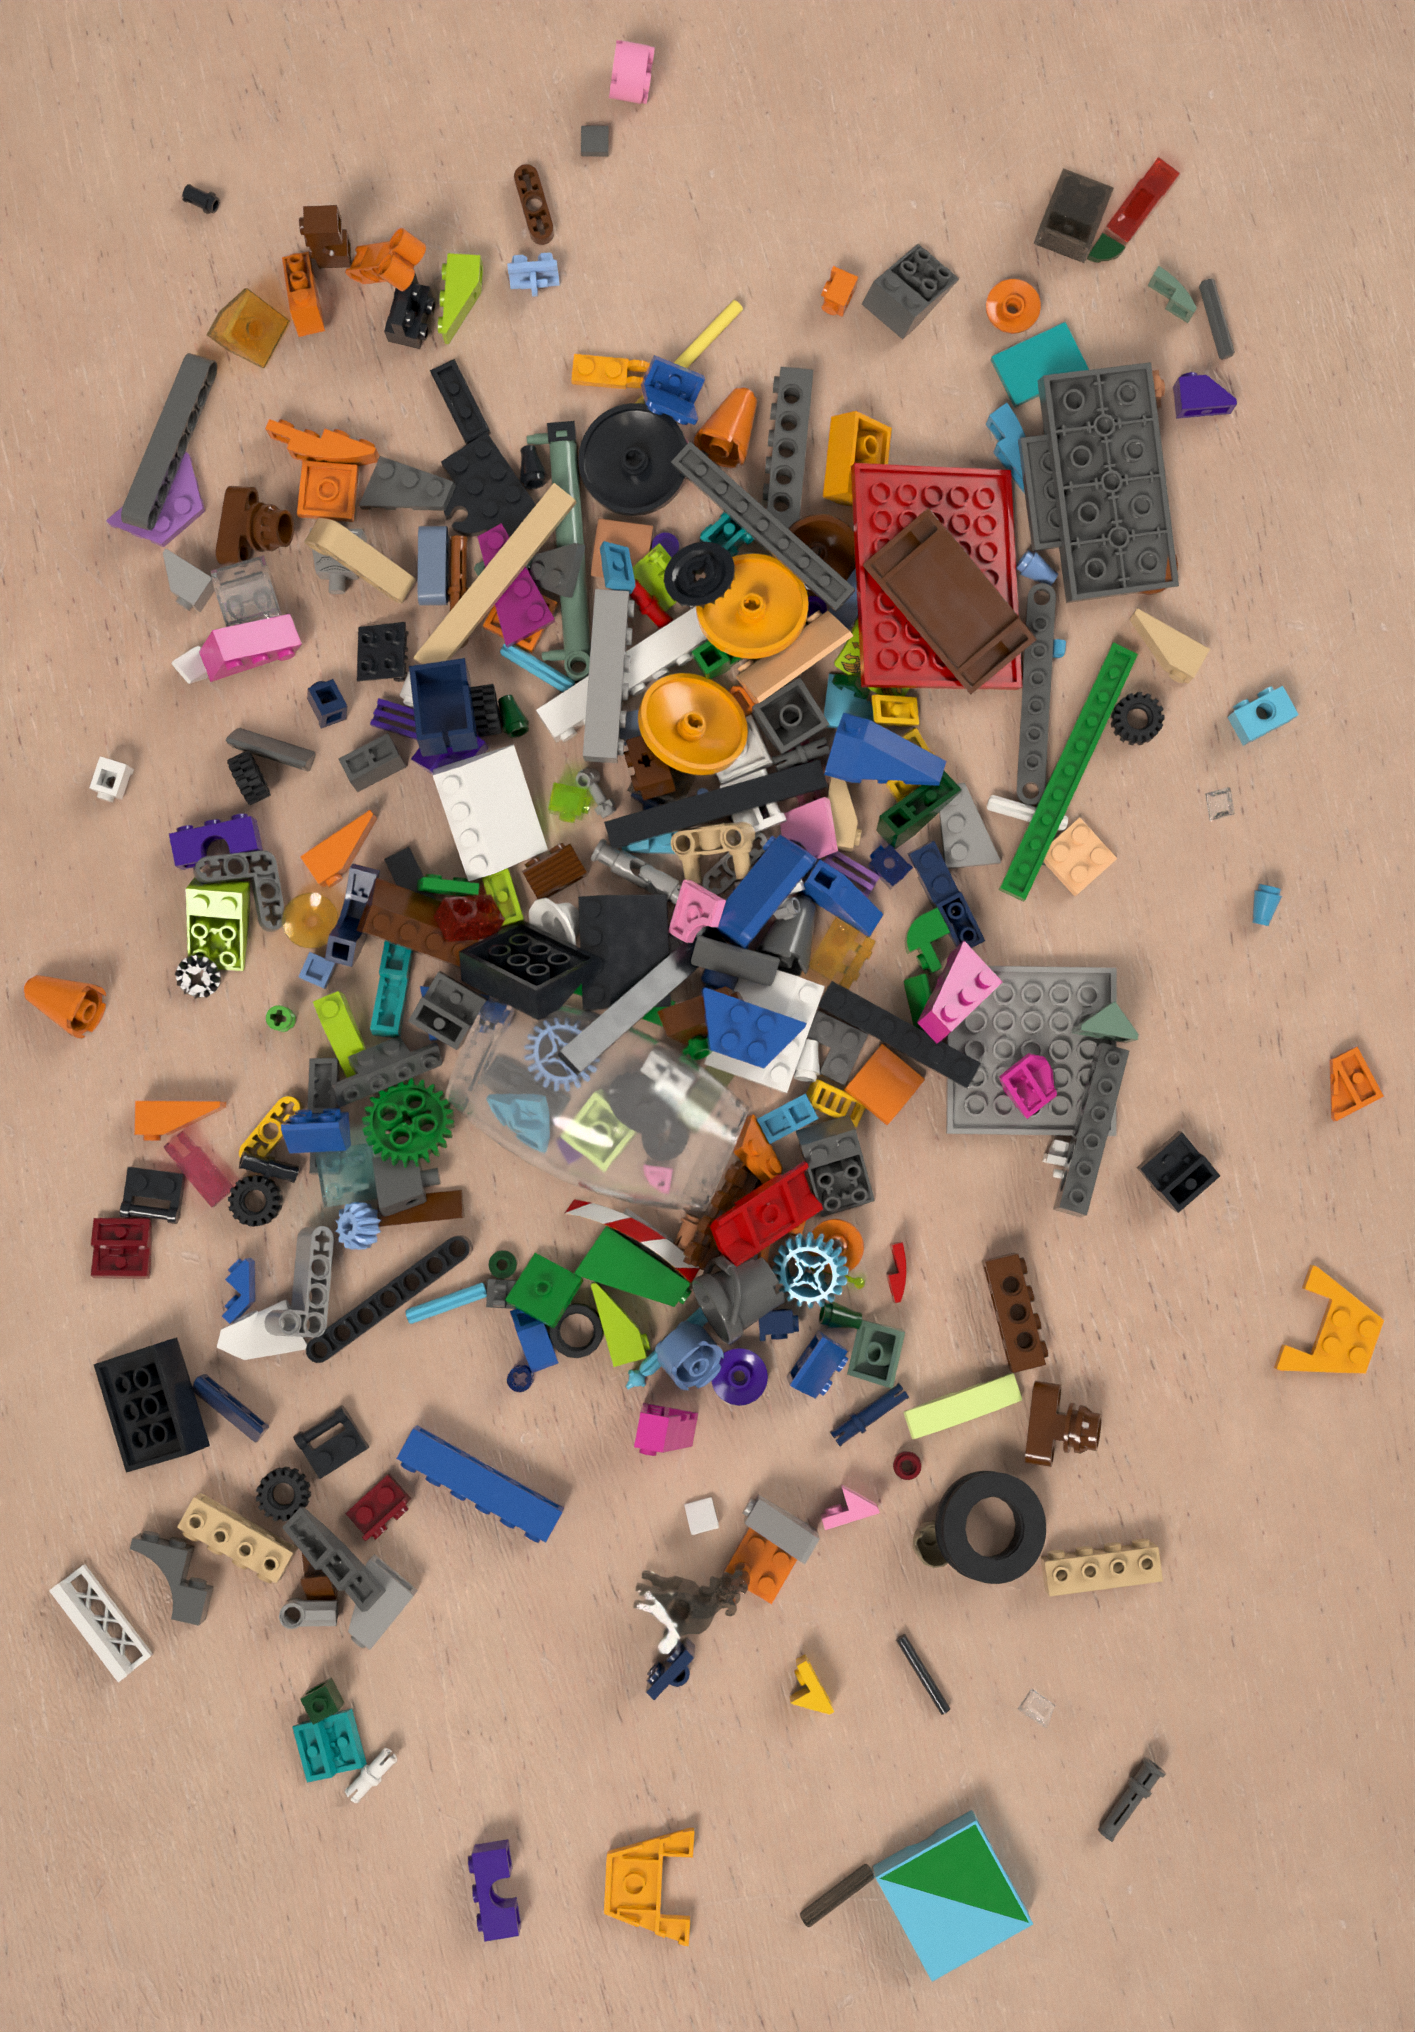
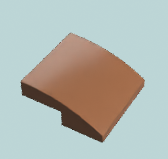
(627, 534)

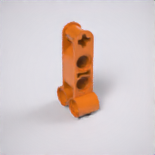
(388, 261)

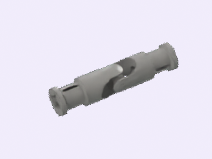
(649, 878)

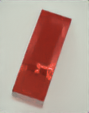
(1143, 200)

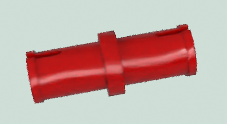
(649, 606)

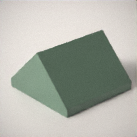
(1107, 1024)
(876, 1353)

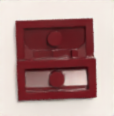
(121, 1248)

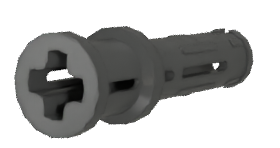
(1110, 1828)

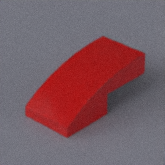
(897, 1279)

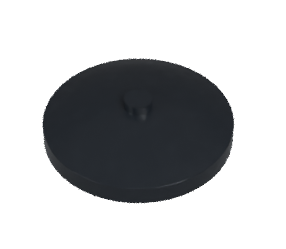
(629, 459)

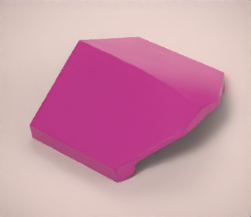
(1029, 1084)

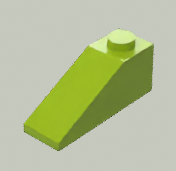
(340, 1028)
(621, 1332)

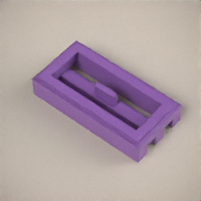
(874, 877)

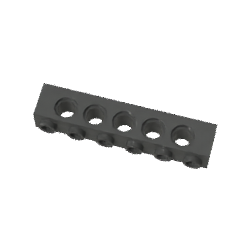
(798, 384)
(1091, 1130)

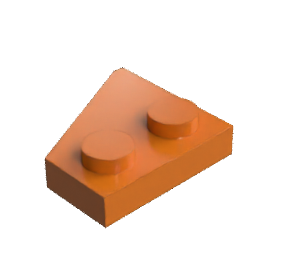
(1351, 1084)

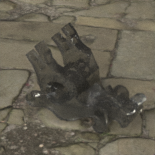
(686, 1606)

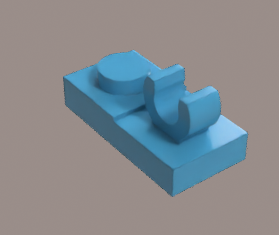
(617, 567)

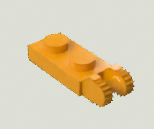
(607, 371)

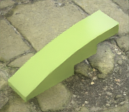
(962, 1406)

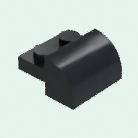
(1178, 1172)

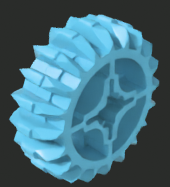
(803, 1259)

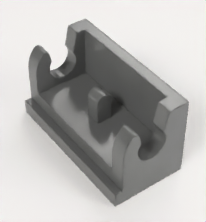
(372, 762)

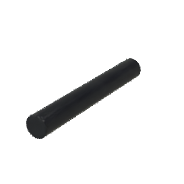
(923, 1674)

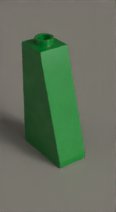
(628, 1267)

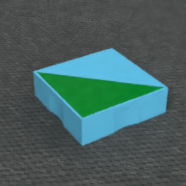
(952, 1896)

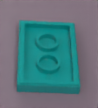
(1041, 355)

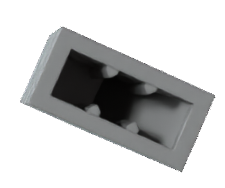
(781, 1528)
(370, 1625)

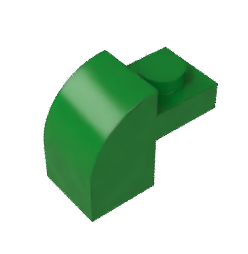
(713, 661)
(921, 934)

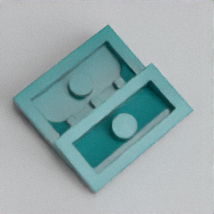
(329, 1746)

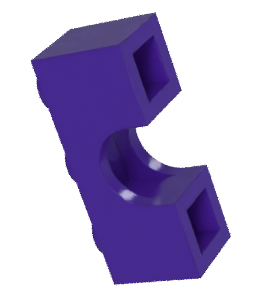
(192, 843)
(498, 1916)

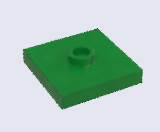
(544, 1290)

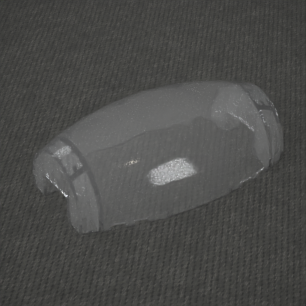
(628, 1127)

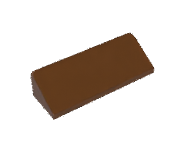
(438, 1207)

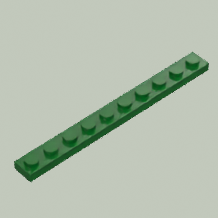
(1068, 772)

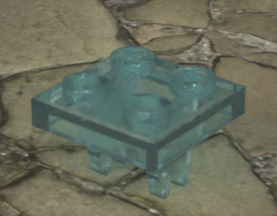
(346, 1175)

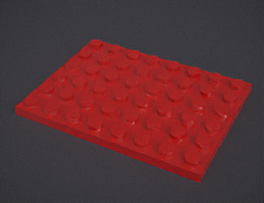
(977, 513)

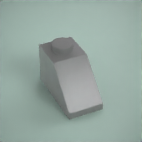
(187, 582)

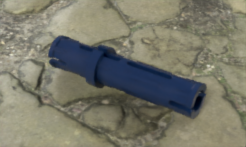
(869, 1414)

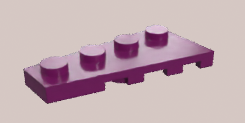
(521, 606)

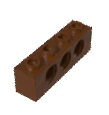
(1017, 1357)

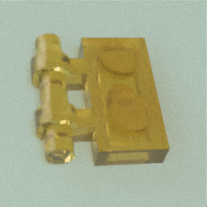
(833, 950)

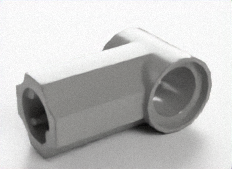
(312, 1613)

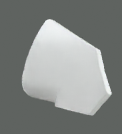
(250, 1340)

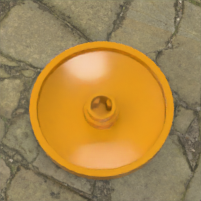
(759, 612)
(692, 724)

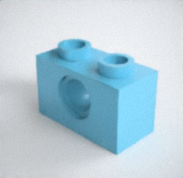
(1278, 709)

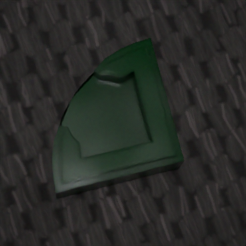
(1105, 249)
(852, 683)

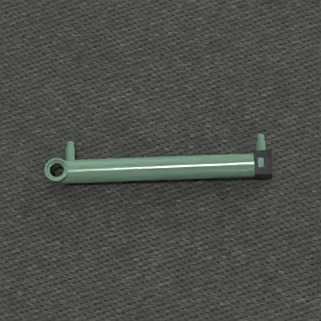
(574, 610)

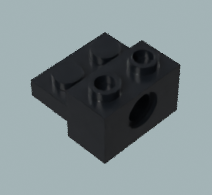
(401, 324)

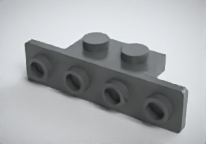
(384, 1067)

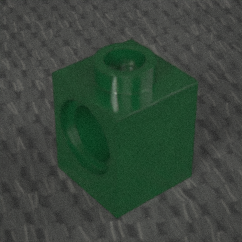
(322, 1701)

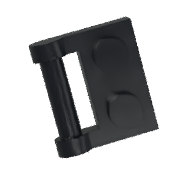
(154, 1185)
(337, 1449)

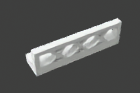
(93, 1630)

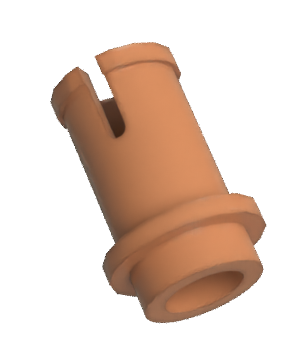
(687, 1230)

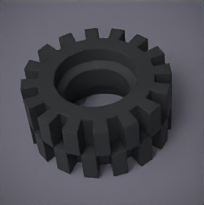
(1145, 704)
(486, 710)
(248, 777)
(238, 1196)
(266, 1489)

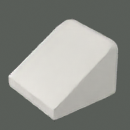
(191, 666)
(701, 1516)

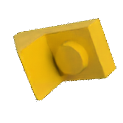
(895, 711)
(813, 1695)

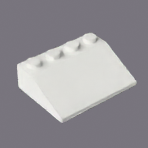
(490, 811)
(786, 996)

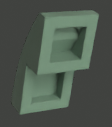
(1180, 301)

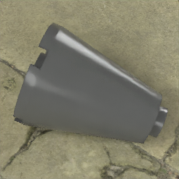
(792, 939)

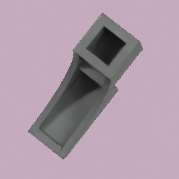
(173, 1557)

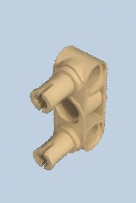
(713, 840)

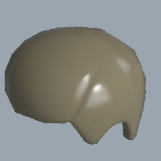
(926, 1545)

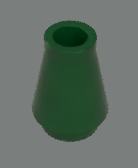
(512, 717)
(838, 1316)

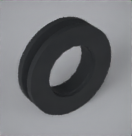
(1028, 1533)

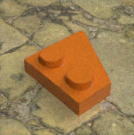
(756, 1151)

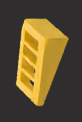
(814, 1091)

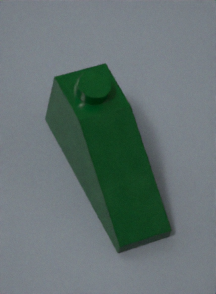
(915, 811)

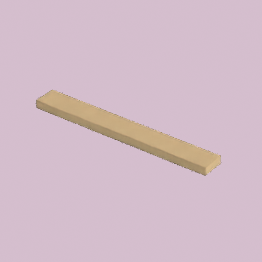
(497, 576)

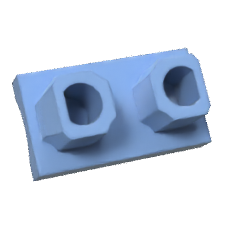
(533, 274)

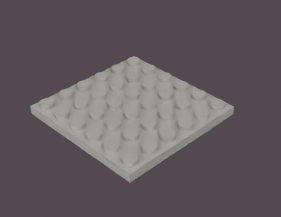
(1034, 1016)

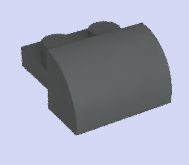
(447, 1010)

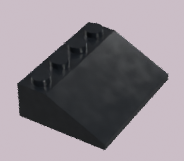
(628, 937)
(526, 968)
(151, 1405)

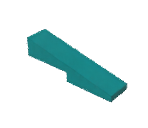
(391, 991)

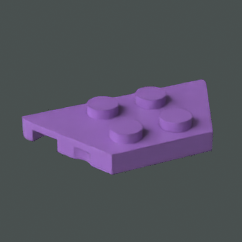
(178, 512)

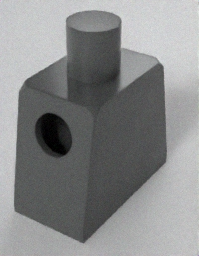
(401, 1187)

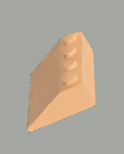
(772, 672)

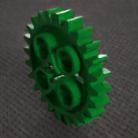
(419, 1143)

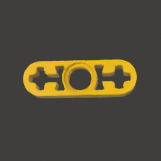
(259, 1130)

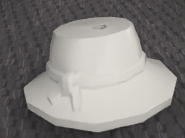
(556, 919)

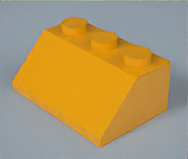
(851, 441)

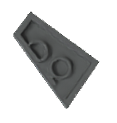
(402, 486)

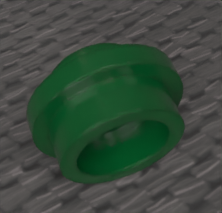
(511, 1261)

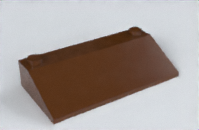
(949, 601)

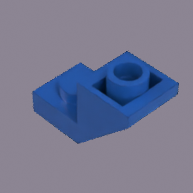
(242, 1280)
(534, 1341)

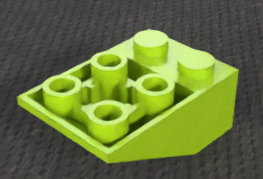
(218, 922)

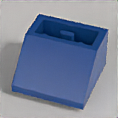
(317, 1132)

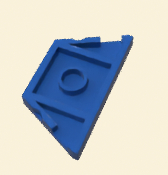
(746, 1029)

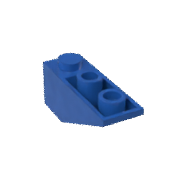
(841, 898)

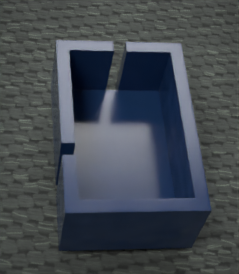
(443, 707)

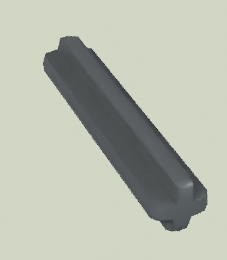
(1216, 319)

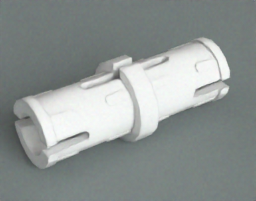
(371, 1775)

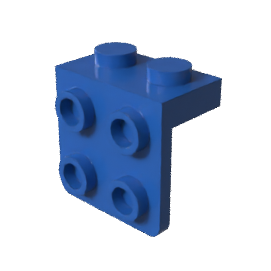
(672, 390)

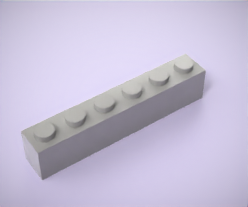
(606, 676)

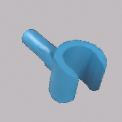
(1059, 648)

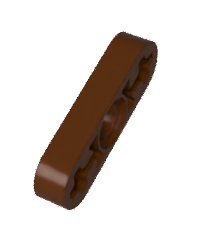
(535, 193)

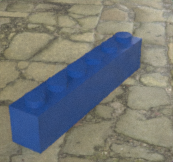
(480, 1484)

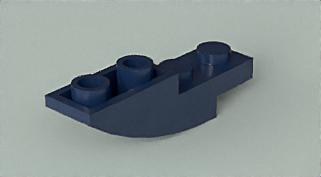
(945, 895)

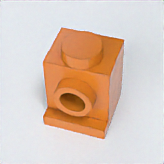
(838, 291)

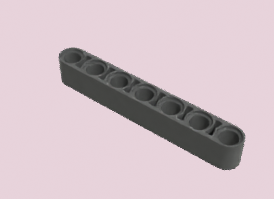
(169, 442)

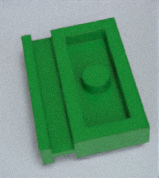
(457, 887)

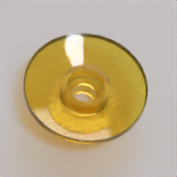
(297, 915)

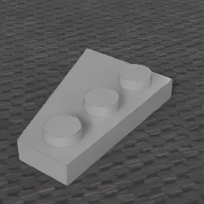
(964, 834)

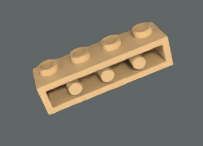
(237, 1538)
(1101, 1568)

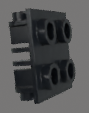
(382, 652)

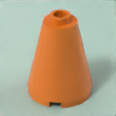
(729, 429)
(68, 1003)

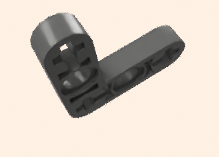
(257, 876)

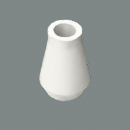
(808, 1064)

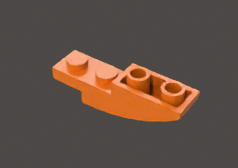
(331, 447)

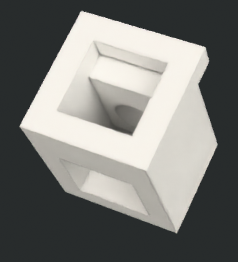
(104, 772)

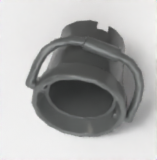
(736, 1295)

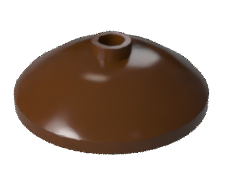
(832, 538)

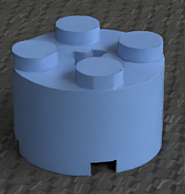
(689, 1356)

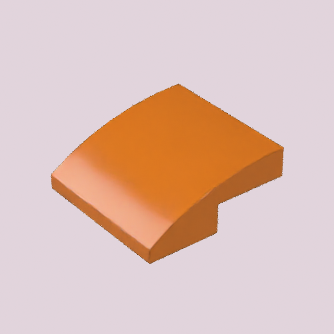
(884, 1084)

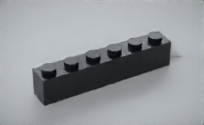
(899, 1035)

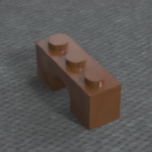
(325, 237)

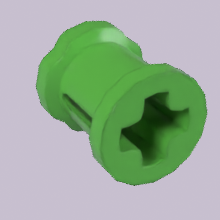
(279, 1010)

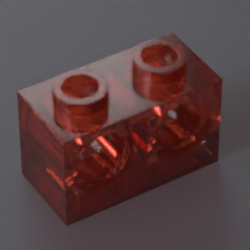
(468, 917)

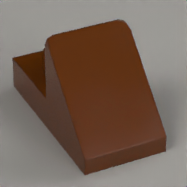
(316, 1583)

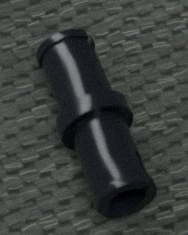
(268, 1167)

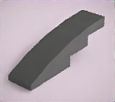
(322, 1075)
(334, 1558)

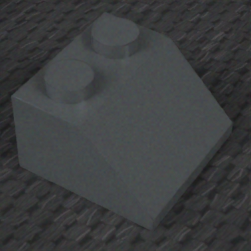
(789, 716)

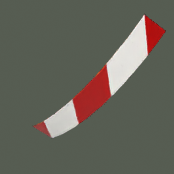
(636, 1230)

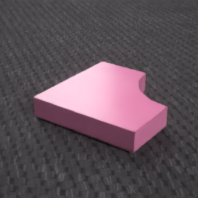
(812, 827)
(695, 910)

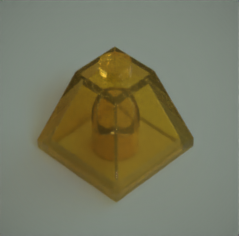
(248, 328)

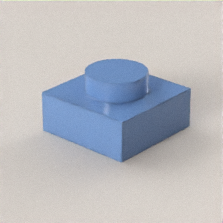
(317, 970)

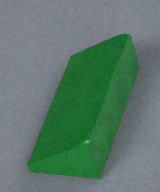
(917, 994)

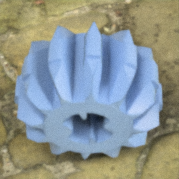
(358, 1226)

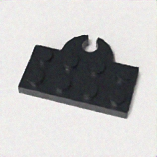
(485, 489)

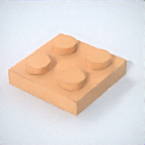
(1078, 857)

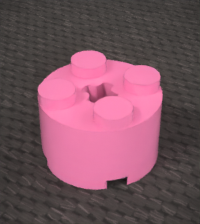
(631, 72)

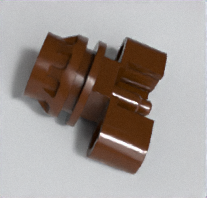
(249, 525)
(1046, 1424)

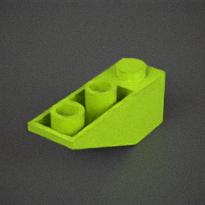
(462, 288)

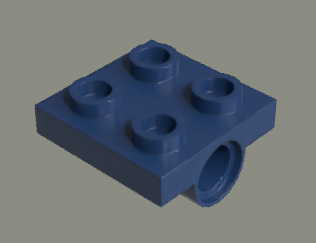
(666, 1673)

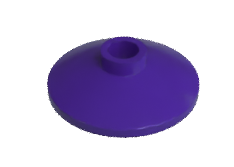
(752, 1385)

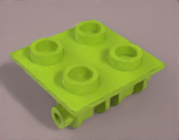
(650, 574)

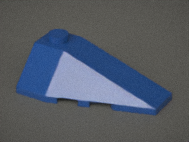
(875, 753)

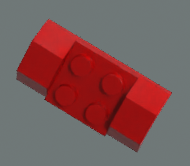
(765, 1215)

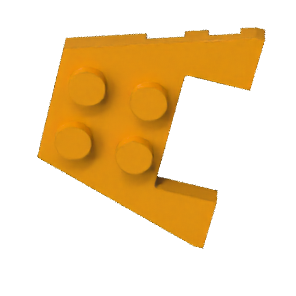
(1345, 1334)
(636, 1882)

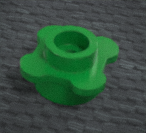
(697, 1048)

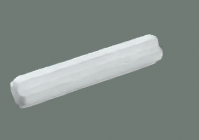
(1016, 809)

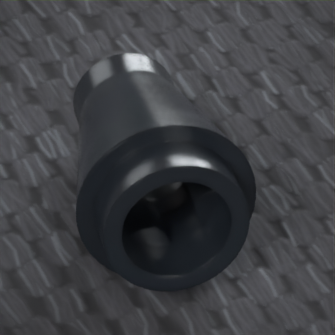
(532, 469)

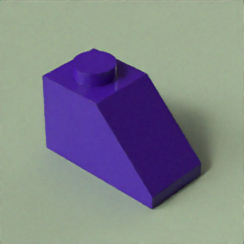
(1200, 397)

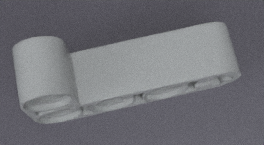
(304, 1282)

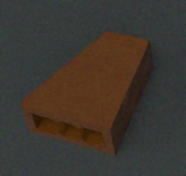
(688, 1019)

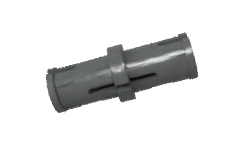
(801, 754)

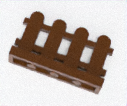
(738, 1184)

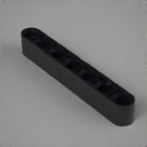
(377, 1304)

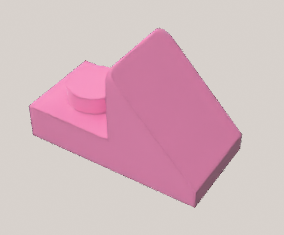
(856, 1509)

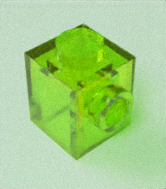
(569, 802)

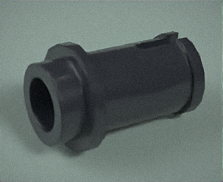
(201, 199)

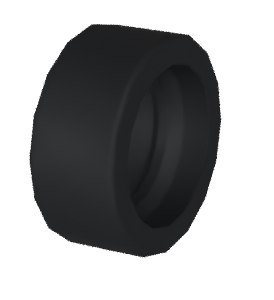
(578, 1352)

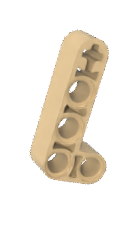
(359, 557)

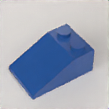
(817, 1365)

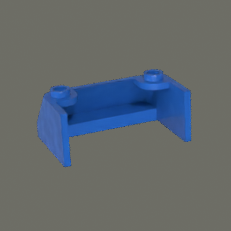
(763, 890)

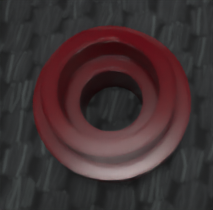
(907, 1474)

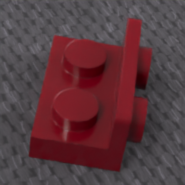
(378, 1507)

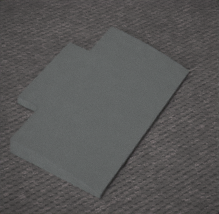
(1100, 482)

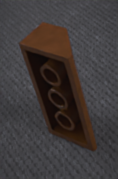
(408, 922)

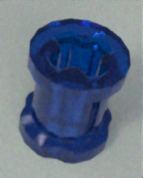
(521, 1387)

